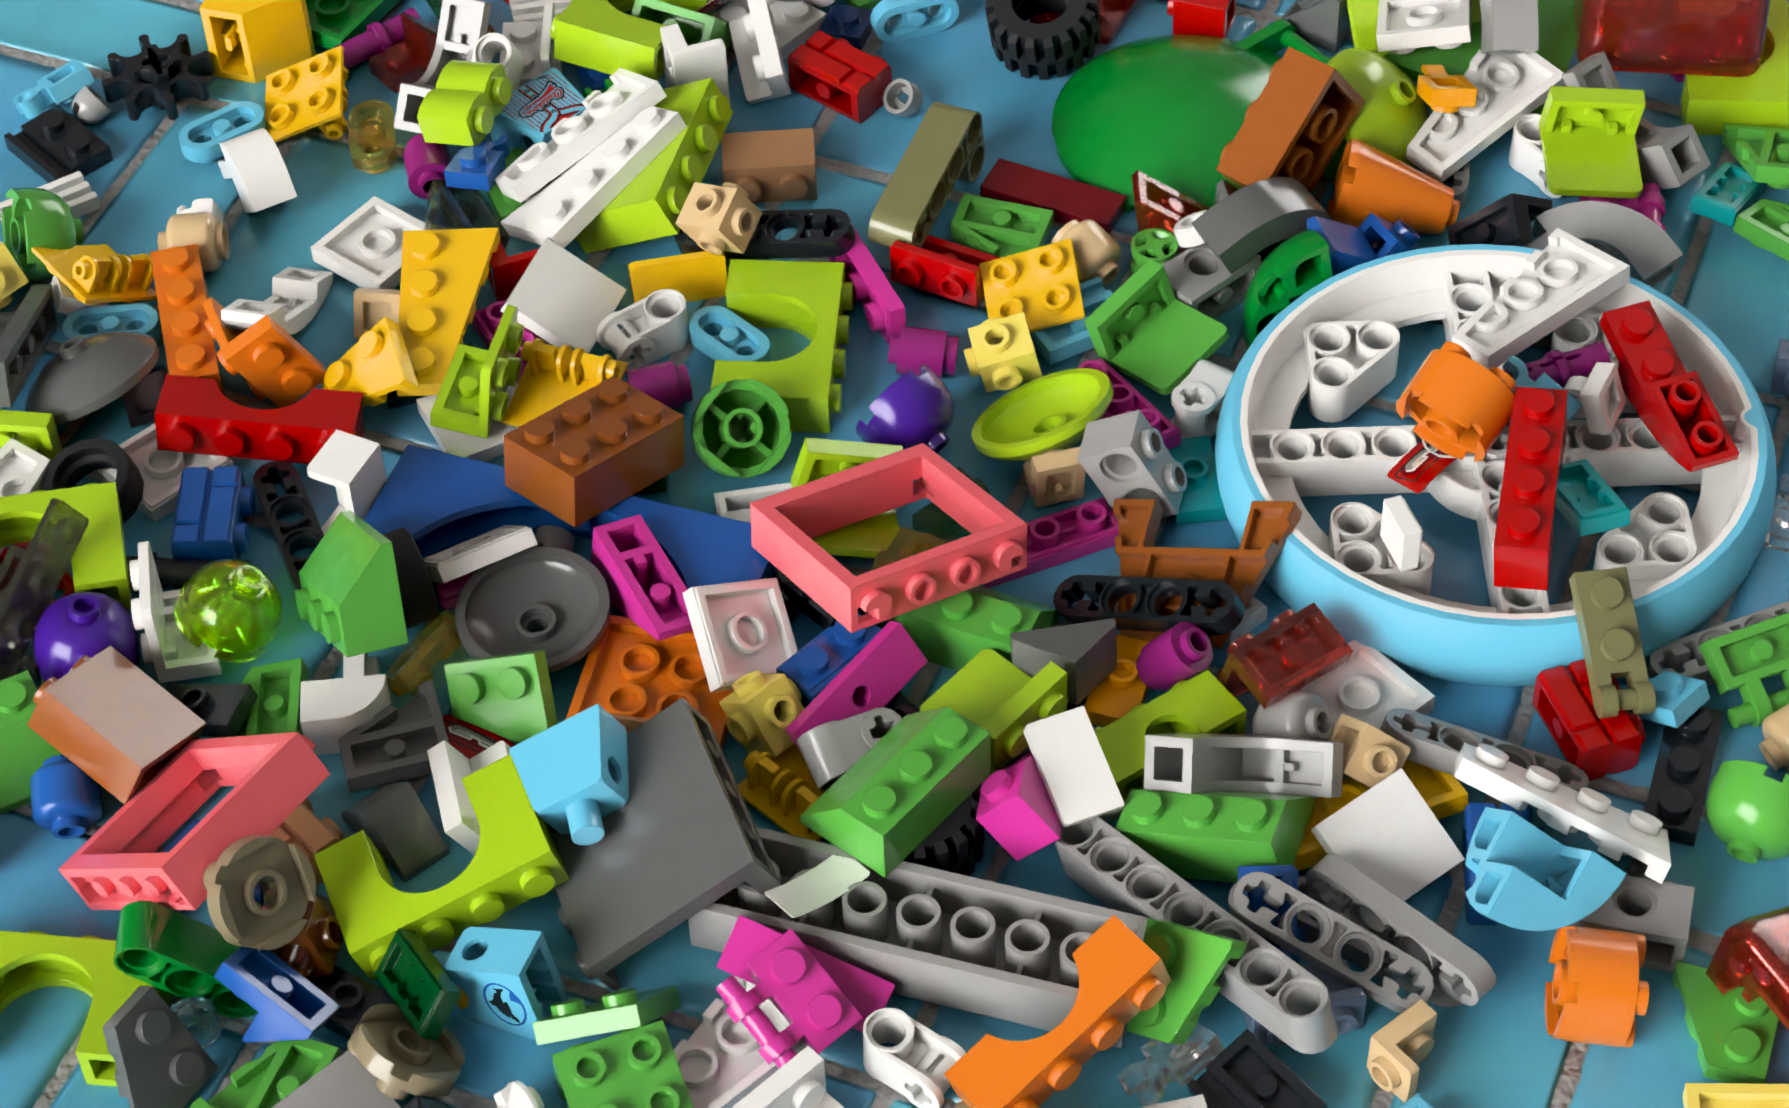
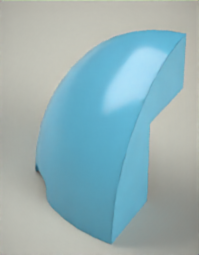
(1532, 878)

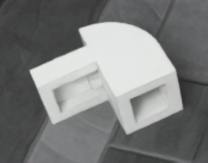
(256, 170)
(341, 704)

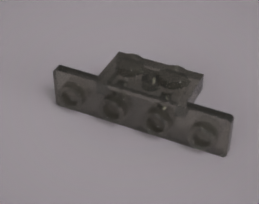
(32, 577)

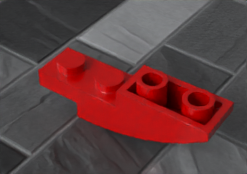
(1663, 393)

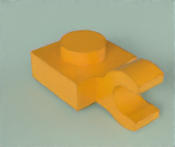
(1444, 91)

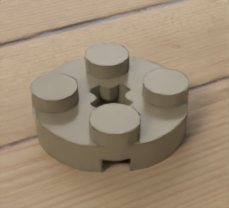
(231, 892)
(403, 1060)

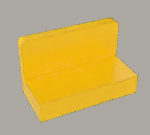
(692, 274)

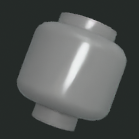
(1296, 715)

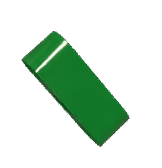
(175, 955)

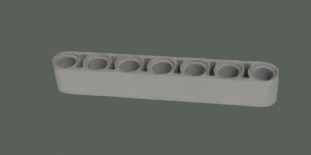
(1260, 983)

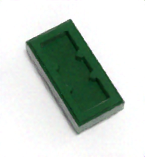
(418, 983)

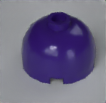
(911, 413)
(80, 627)

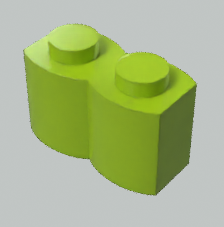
(464, 103)

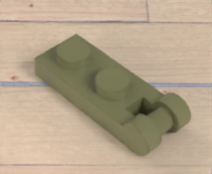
(1611, 642)

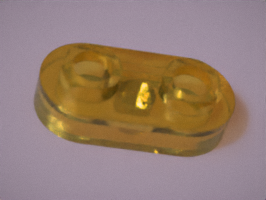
(372, 136)
(432, 643)

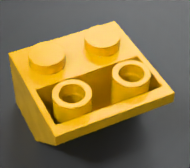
(256, 36)

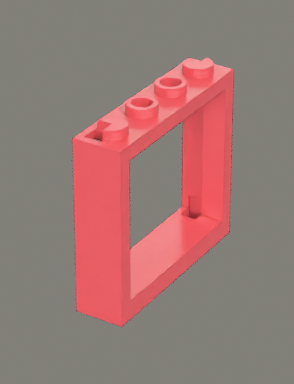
(789, 519)
(119, 860)

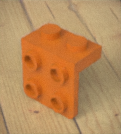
(265, 356)

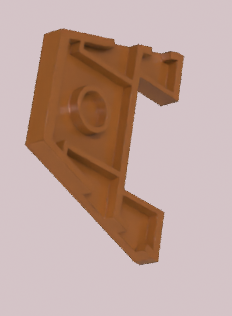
(1240, 568)

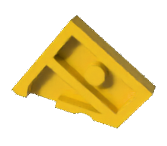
(374, 365)

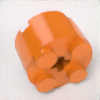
(1458, 402)
(1596, 986)

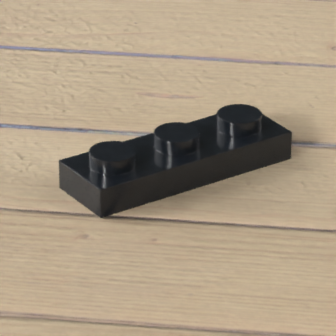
(1684, 774)

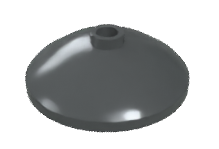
(91, 373)
(532, 593)

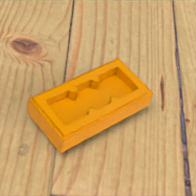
(1121, 688)

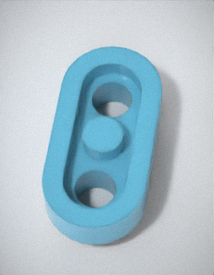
(910, 19)
(202, 136)
(113, 318)
(727, 336)

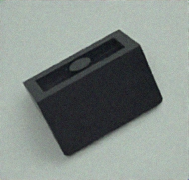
(1501, 222)

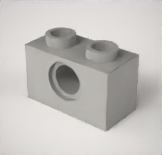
(1206, 284)
(1649, 909)

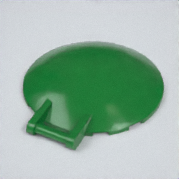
(1165, 108)

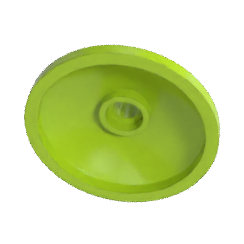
(1391, 108)
(1043, 415)

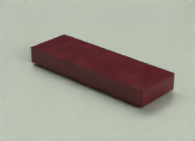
(1045, 190)

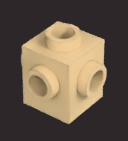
(719, 217)

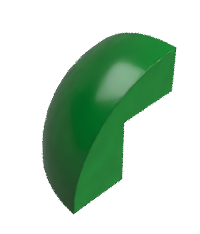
(1284, 275)

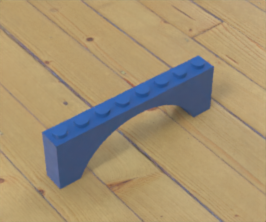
(456, 498)

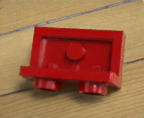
(940, 269)

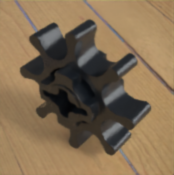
(158, 77)

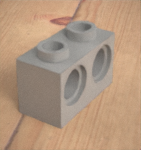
(1131, 461)

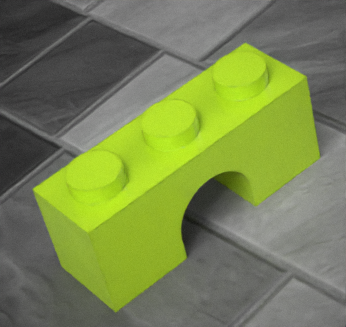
(1188, 707)

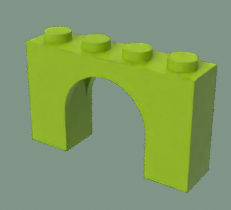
(606, 39)
(1747, 100)
(657, 195)
(801, 299)
(101, 555)
(510, 867)
(82, 963)

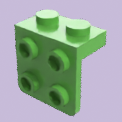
(1151, 332)
(622, 1071)

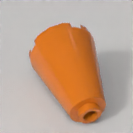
(1391, 189)

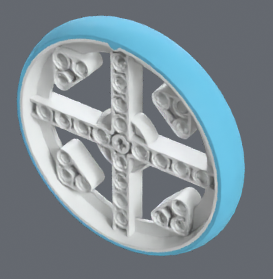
(1344, 349)

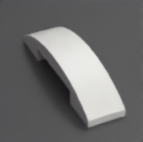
(293, 303)

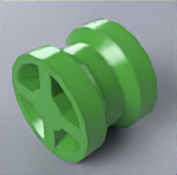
(1154, 245)

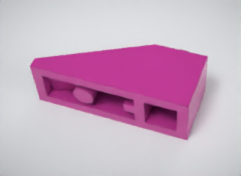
(640, 577)
(1018, 808)

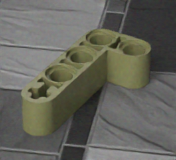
(940, 153)

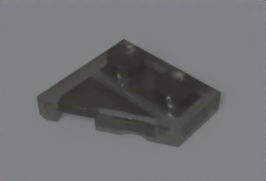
(459, 210)

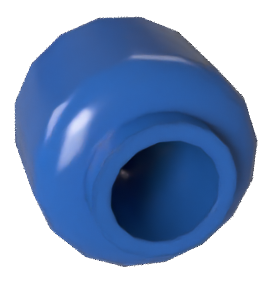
(64, 798)

